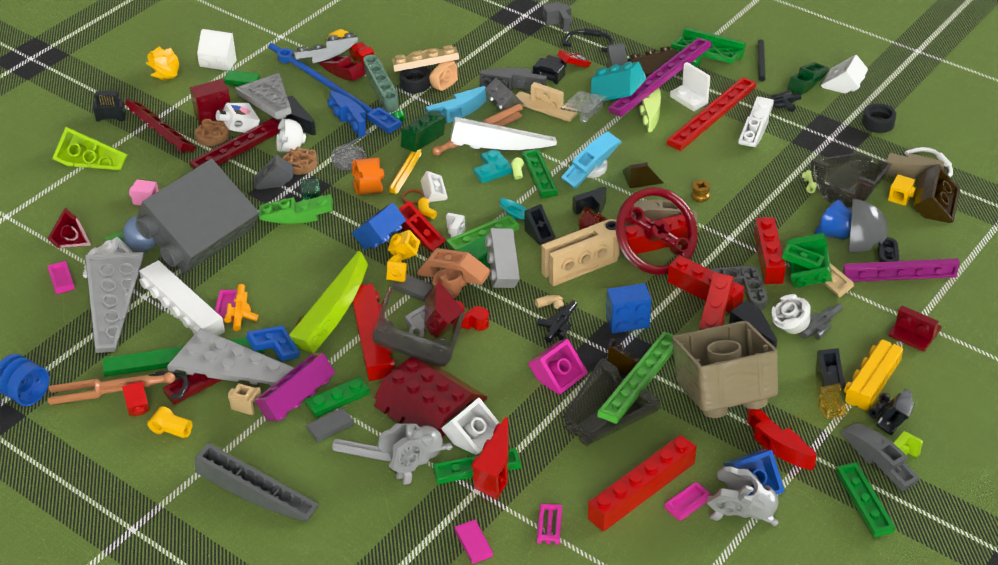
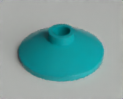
(513, 208)

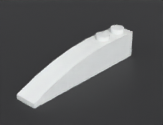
(496, 137)

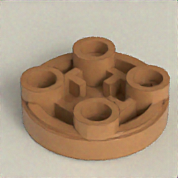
(211, 133)
(302, 160)

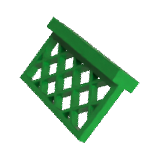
(722, 48)

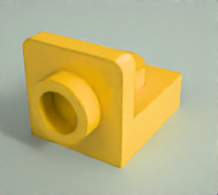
(396, 269)

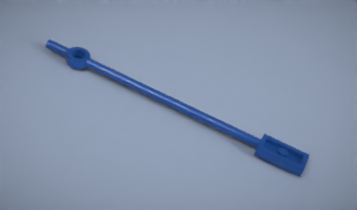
(378, 116)

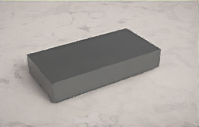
(413, 287)
(329, 425)

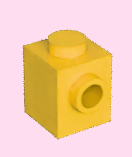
(902, 190)

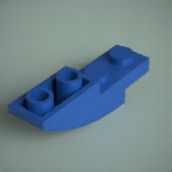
(348, 111)

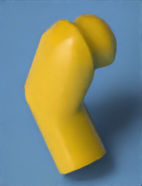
(423, 207)

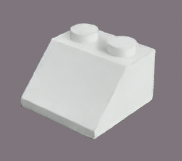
(216, 50)
(845, 75)
(472, 422)

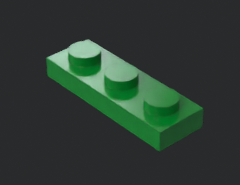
(337, 397)

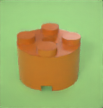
(367, 176)

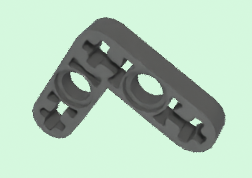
(742, 277)

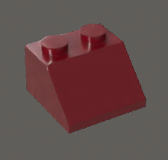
(440, 311)

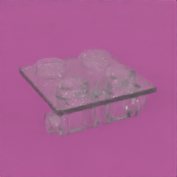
(584, 104)

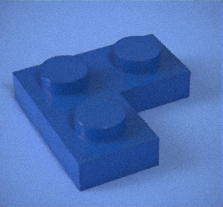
(274, 338)

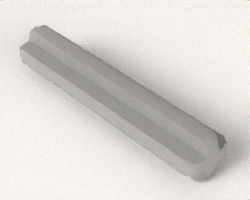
(360, 450)

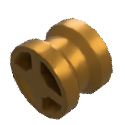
(700, 190)

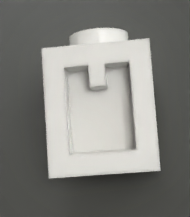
(455, 224)

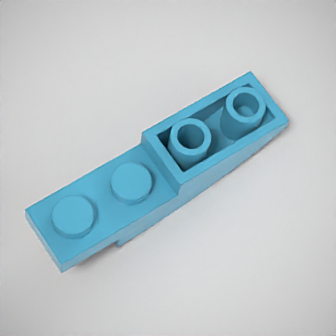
(462, 104)
(590, 158)

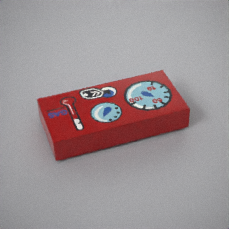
(573, 58)

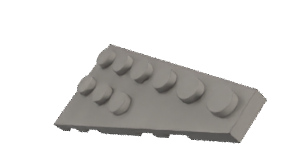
(267, 95)
(110, 291)
(226, 360)

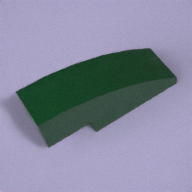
(807, 77)

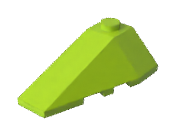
(84, 151)

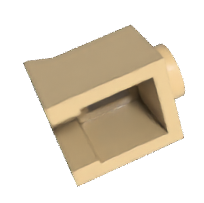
(242, 398)

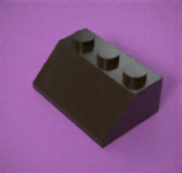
(653, 60)
(936, 195)

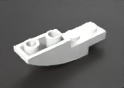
(757, 122)

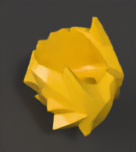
(164, 63)

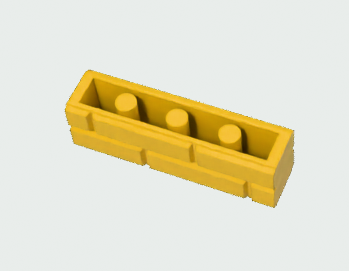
(873, 374)

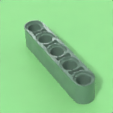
(381, 83)

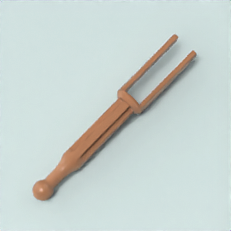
(500, 119)
(103, 387)

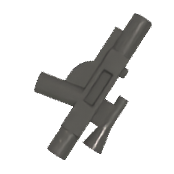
(819, 320)

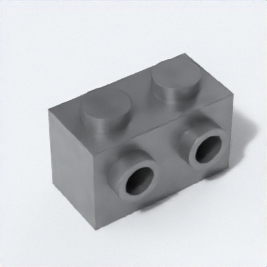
(501, 94)

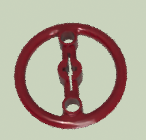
(655, 230)

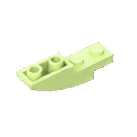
(651, 110)

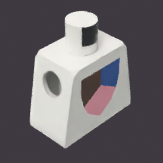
(238, 117)

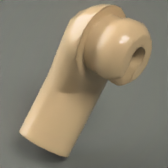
(548, 300)

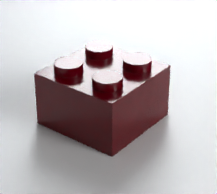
(209, 98)

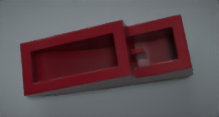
(343, 67)

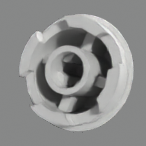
(791, 314)

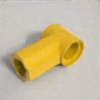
(166, 421)

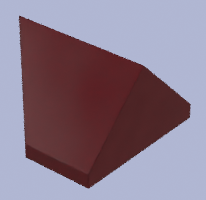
(68, 232)

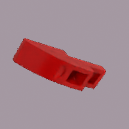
(783, 443)

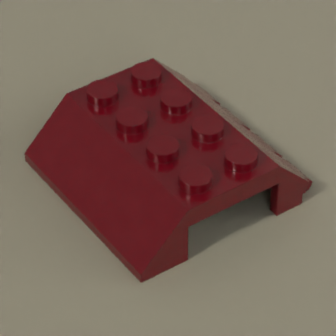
(423, 394)

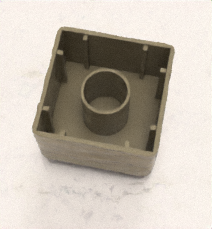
(726, 367)

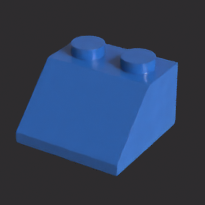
(763, 466)

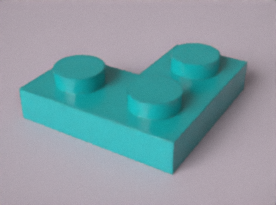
(495, 166)

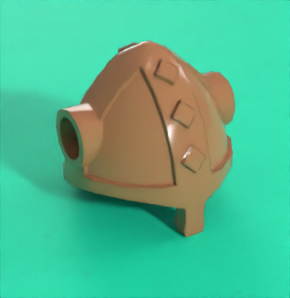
(451, 280)

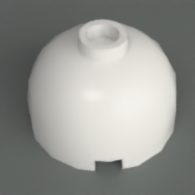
(290, 136)

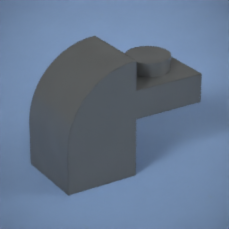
(557, 13)

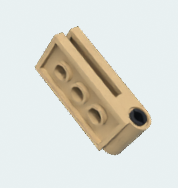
(580, 252)

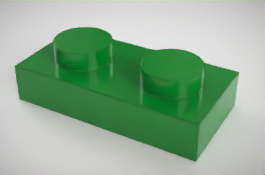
(802, 257)

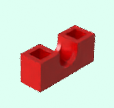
(717, 299)

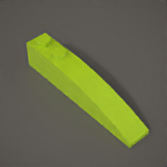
(330, 306)

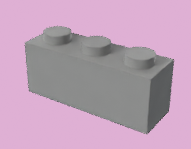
(502, 258)

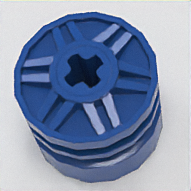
(22, 380)

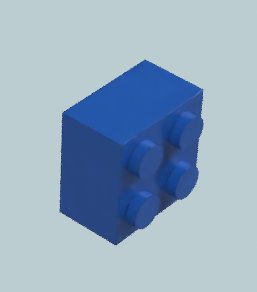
(379, 227)
(628, 308)

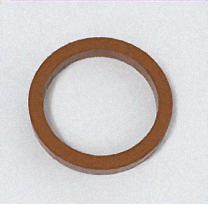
(409, 191)

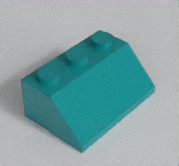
(618, 80)

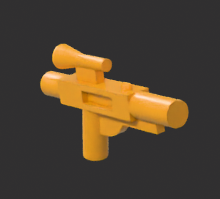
(240, 310)

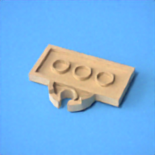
(425, 58)

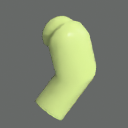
(811, 185)

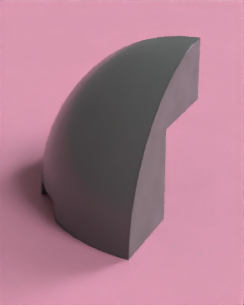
(867, 226)

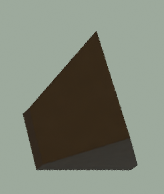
(640, 175)
(620, 359)

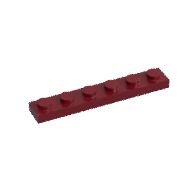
(162, 128)
(239, 144)

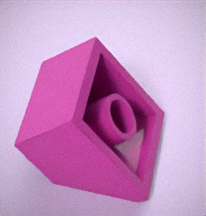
(558, 366)

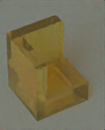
(830, 401)

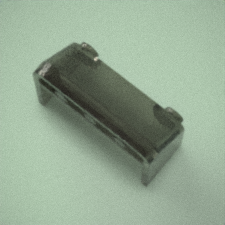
(433, 352)

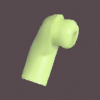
(517, 165)

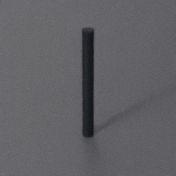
(761, 60)

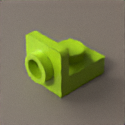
(909, 444)

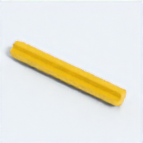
(404, 171)

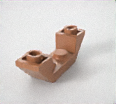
(472, 269)

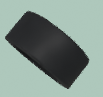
(415, 86)
(878, 125)

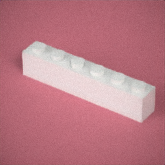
(180, 299)

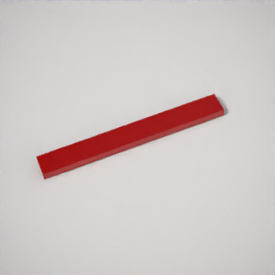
(711, 114)

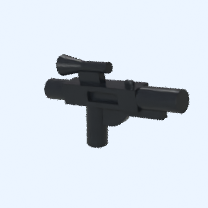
(785, 100)
(557, 322)

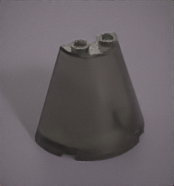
(848, 177)
(600, 385)

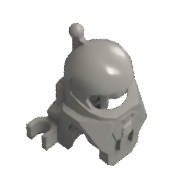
(411, 447)
(759, 505)

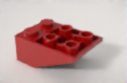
(491, 467)

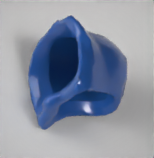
(836, 221)

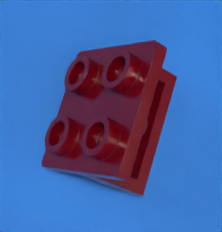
(914, 329)

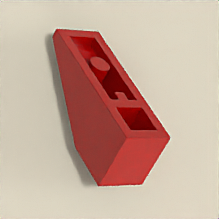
(420, 227)

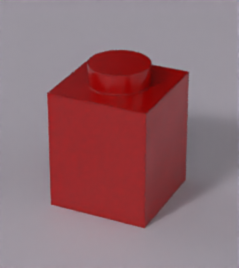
(135, 399)

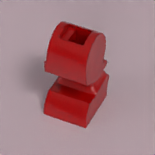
(359, 51)
(476, 317)

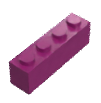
(294, 387)

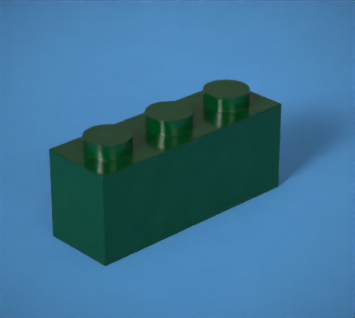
(423, 131)

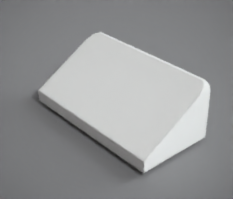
(433, 187)

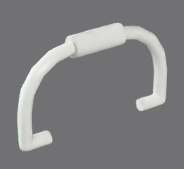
(940, 156)

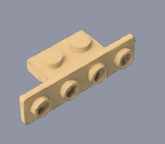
(546, 101)

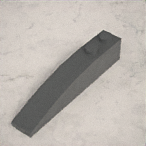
(252, 484)

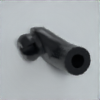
(879, 405)

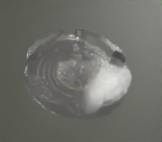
(344, 156)

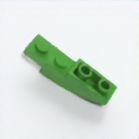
(289, 211)

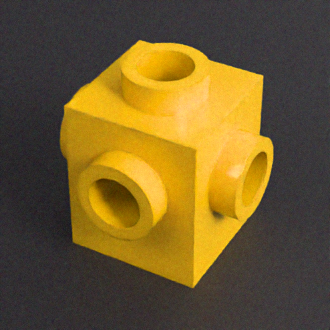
(404, 245)

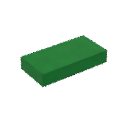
(240, 78)

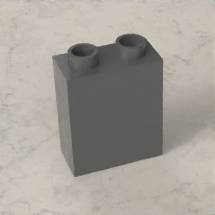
(196, 216)

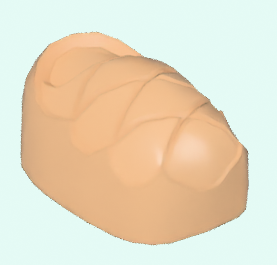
(444, 75)

